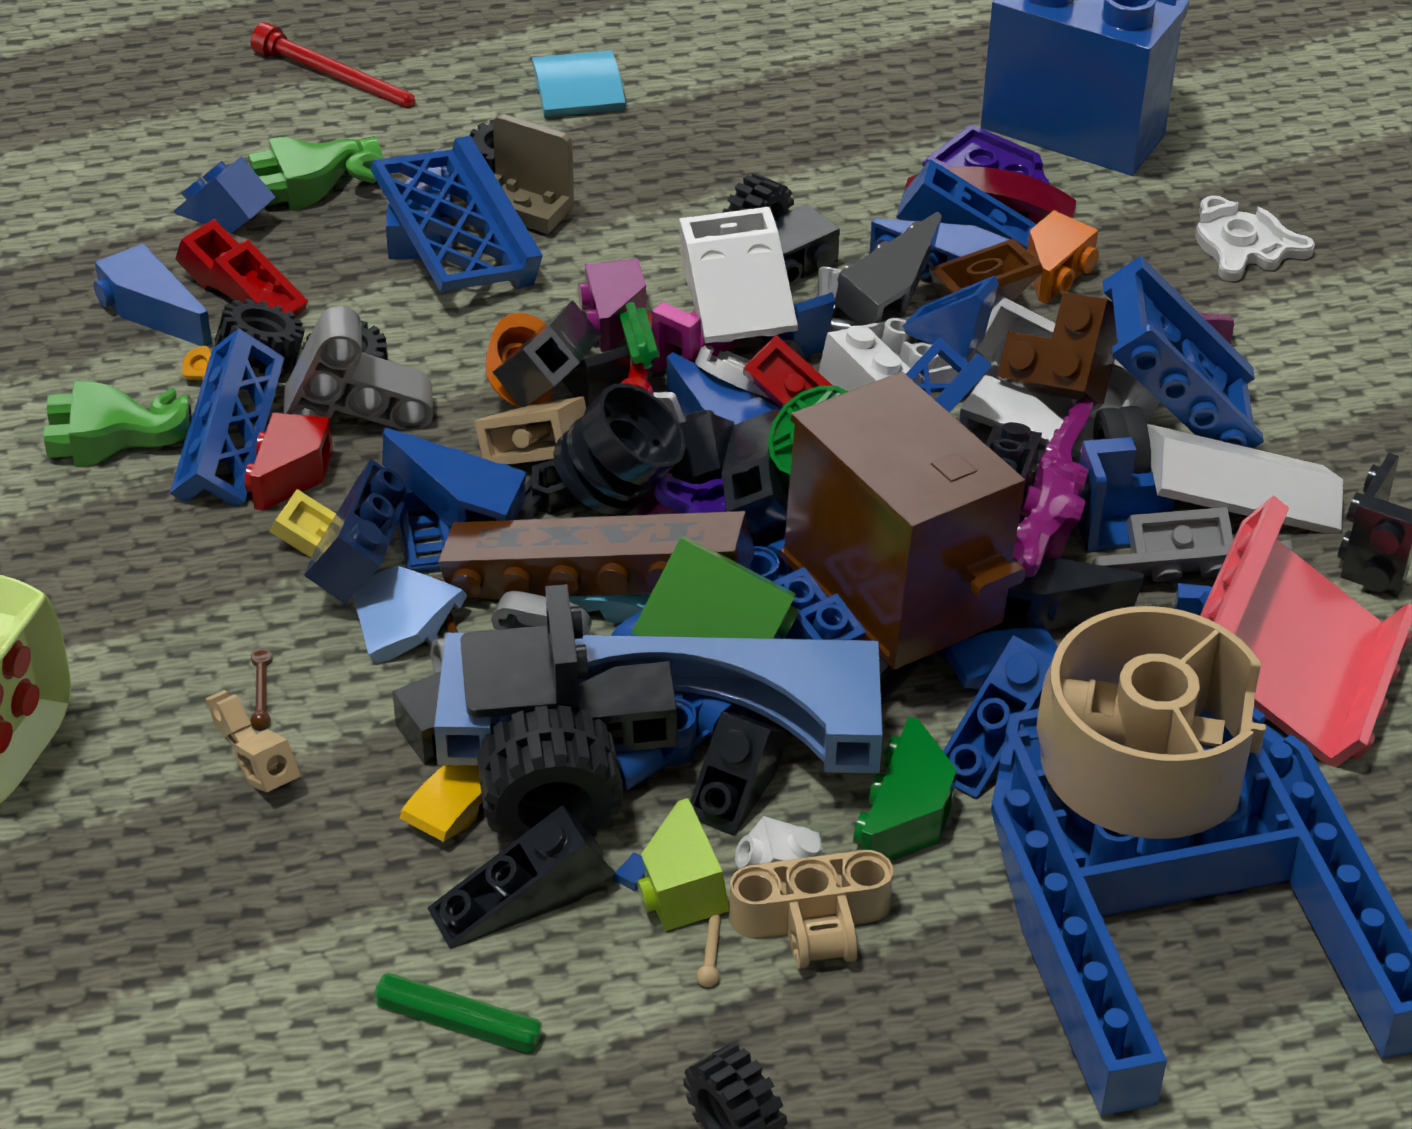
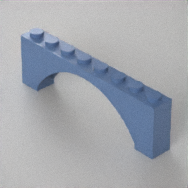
(812, 688)

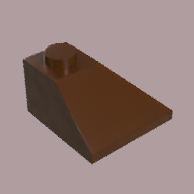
(1006, 260)

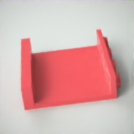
(1316, 646)

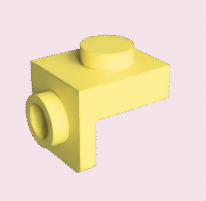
(302, 523)

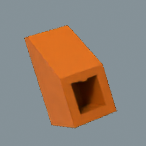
(1065, 252)

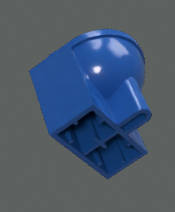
(1083, 76)

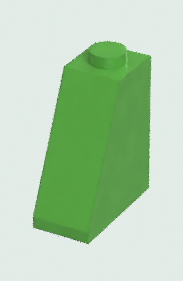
(714, 599)

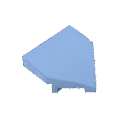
(403, 610)

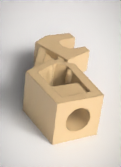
(261, 756)

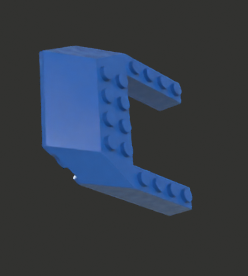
(1283, 830)

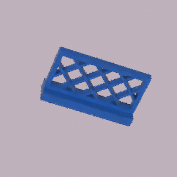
(487, 210)

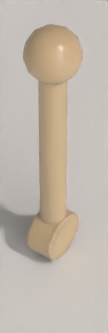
(707, 974)

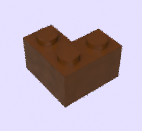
(1073, 361)

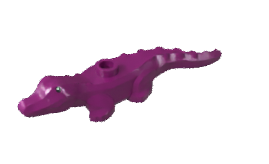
(1053, 501)

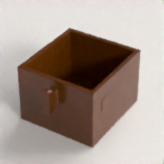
(902, 517)

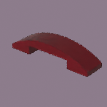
(1016, 191)

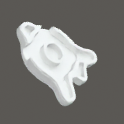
(1246, 238)

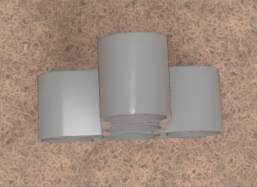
(341, 378)

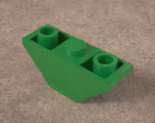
(910, 798)

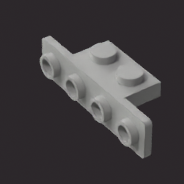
(1176, 544)

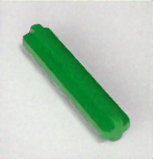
(639, 335)
(458, 1013)

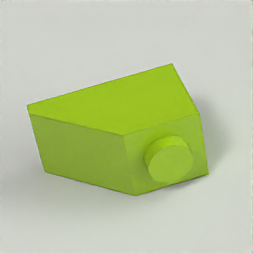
(682, 872)

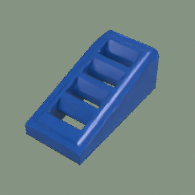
(407, 537)

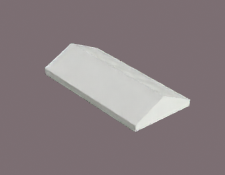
(1244, 479)

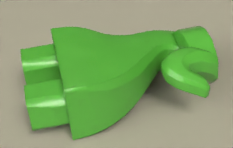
(307, 171)
(104, 421)

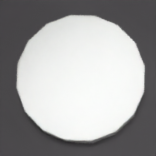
(727, 367)

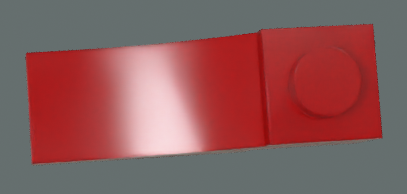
(236, 269)

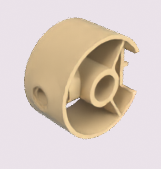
(1126, 726)

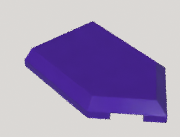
(984, 149)

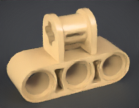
(812, 901)

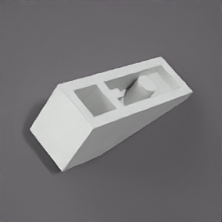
(1002, 402)

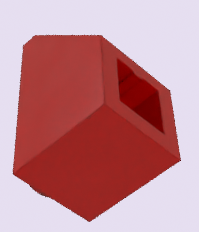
(289, 458)

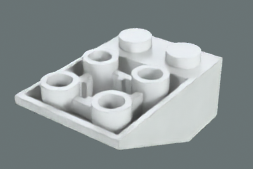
(737, 274)
(877, 351)

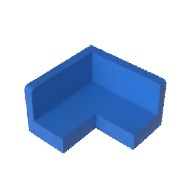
(1114, 493)

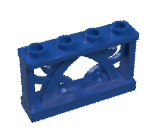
(1181, 356)

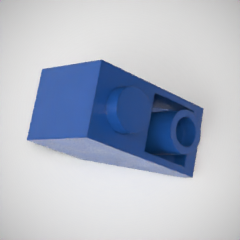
(229, 196)

